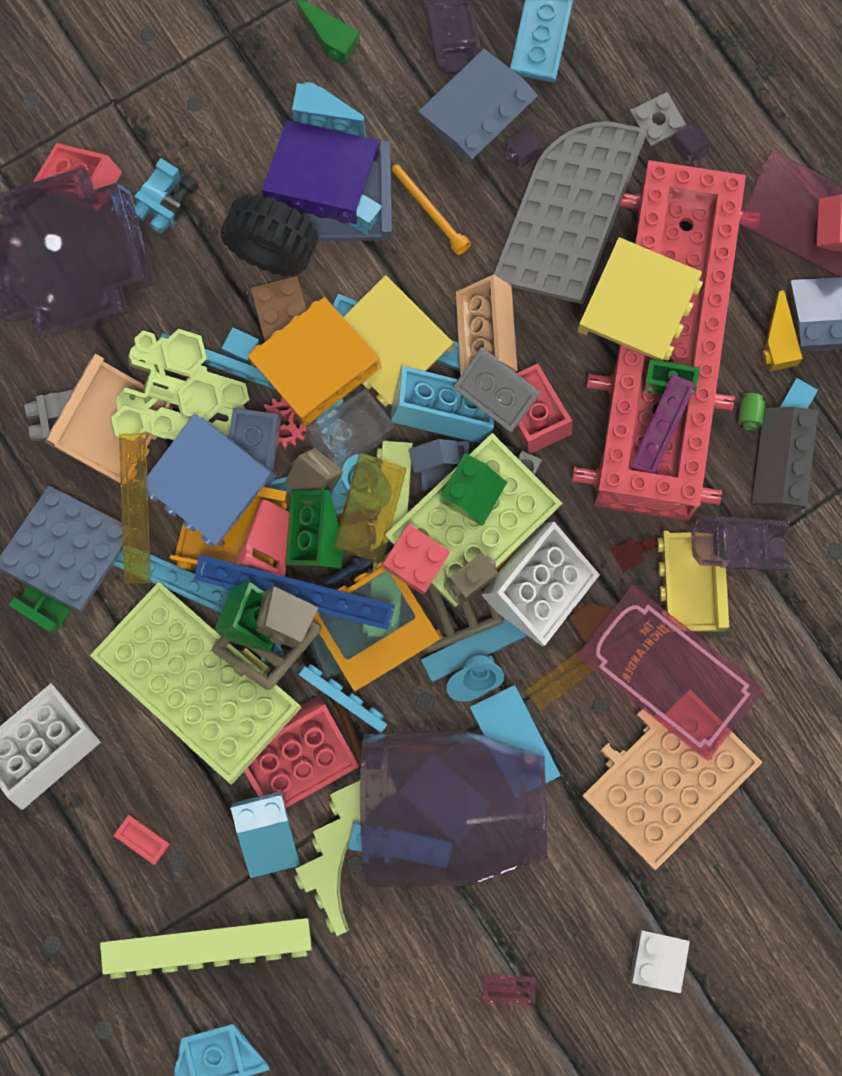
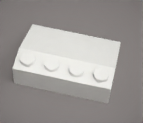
(541, 583)
(41, 746)

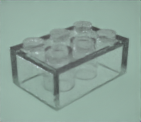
(350, 429)

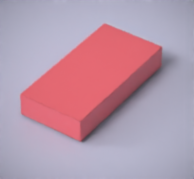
(141, 840)

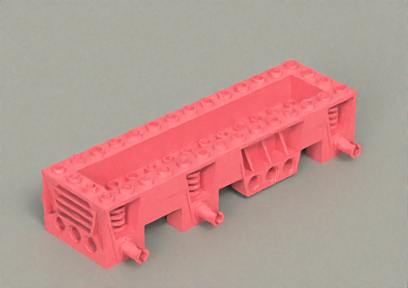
(713, 208)

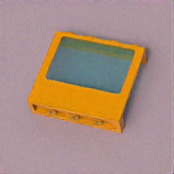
(370, 651)

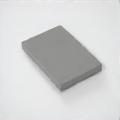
(496, 389)

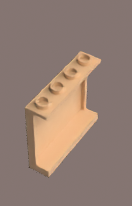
(85, 423)

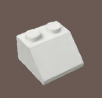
(659, 961)

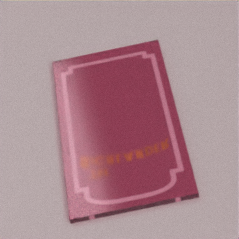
(670, 673)

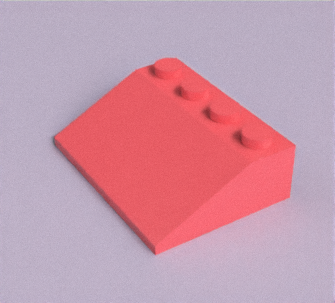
(302, 756)

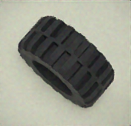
(269, 235)

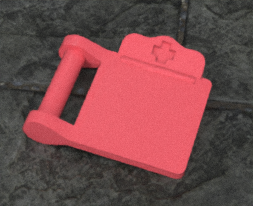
(267, 536)

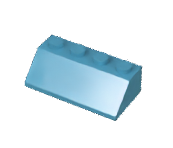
(433, 405)

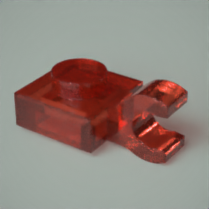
(630, 555)

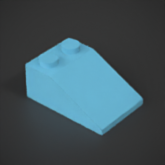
(322, 109)
(265, 834)

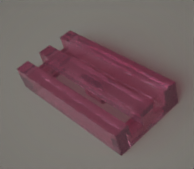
(486, 978)

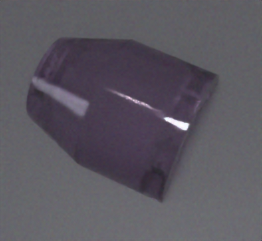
(448, 808)

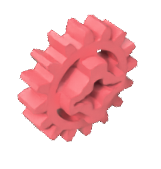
(290, 430)

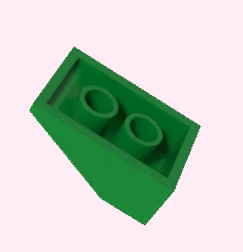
(312, 531)

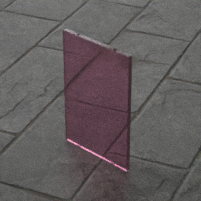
(786, 210)

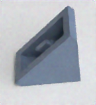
(435, 455)

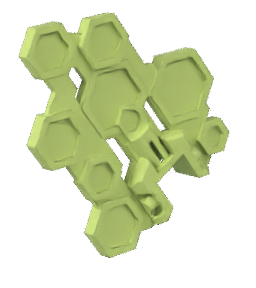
(199, 394)

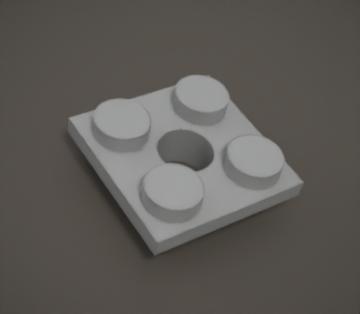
(658, 107)

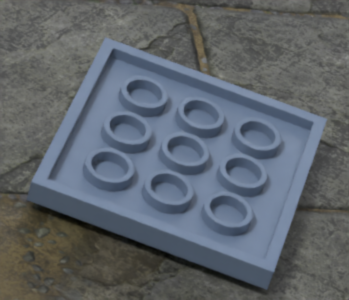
(63, 549)

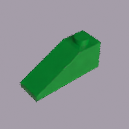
(334, 36)

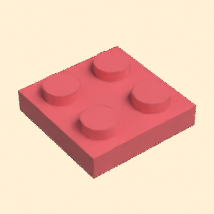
(415, 559)

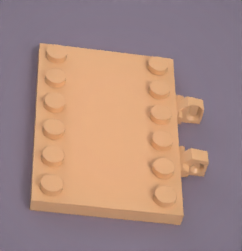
(665, 788)

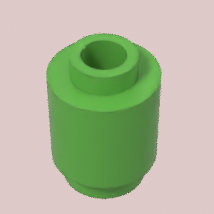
(751, 411)

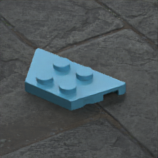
(218, 1053)

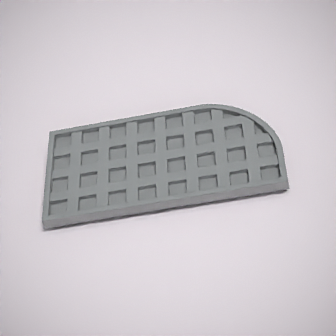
(570, 210)

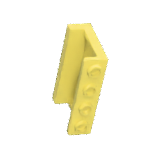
(691, 591)

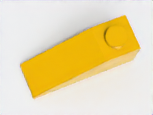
(781, 343)

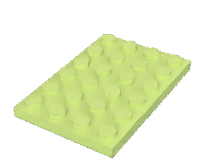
(516, 515)

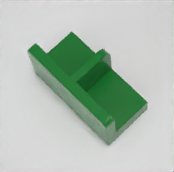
(41, 609)

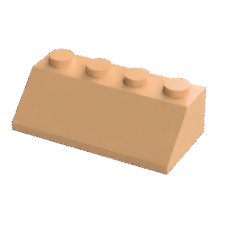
(486, 321)

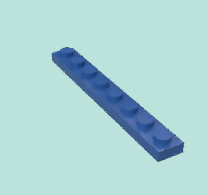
(328, 600)

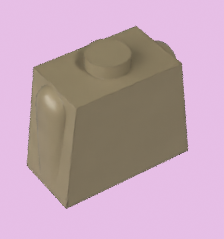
(313, 472)
(471, 578)
(284, 617)

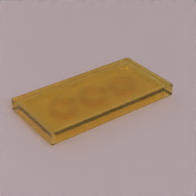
(370, 508)

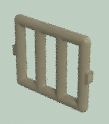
(474, 627)
(282, 665)

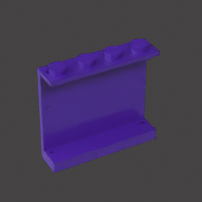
(320, 171)

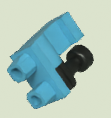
(156, 198)

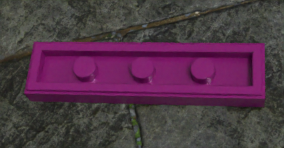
(663, 424)

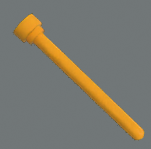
(458, 242)

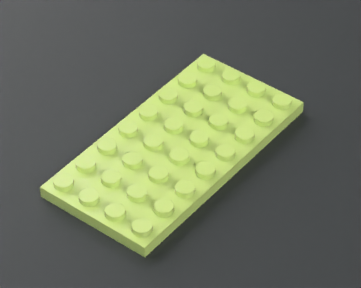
(169, 666)

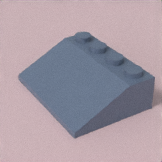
(477, 105)
(817, 313)

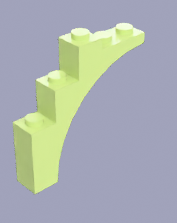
(325, 871)

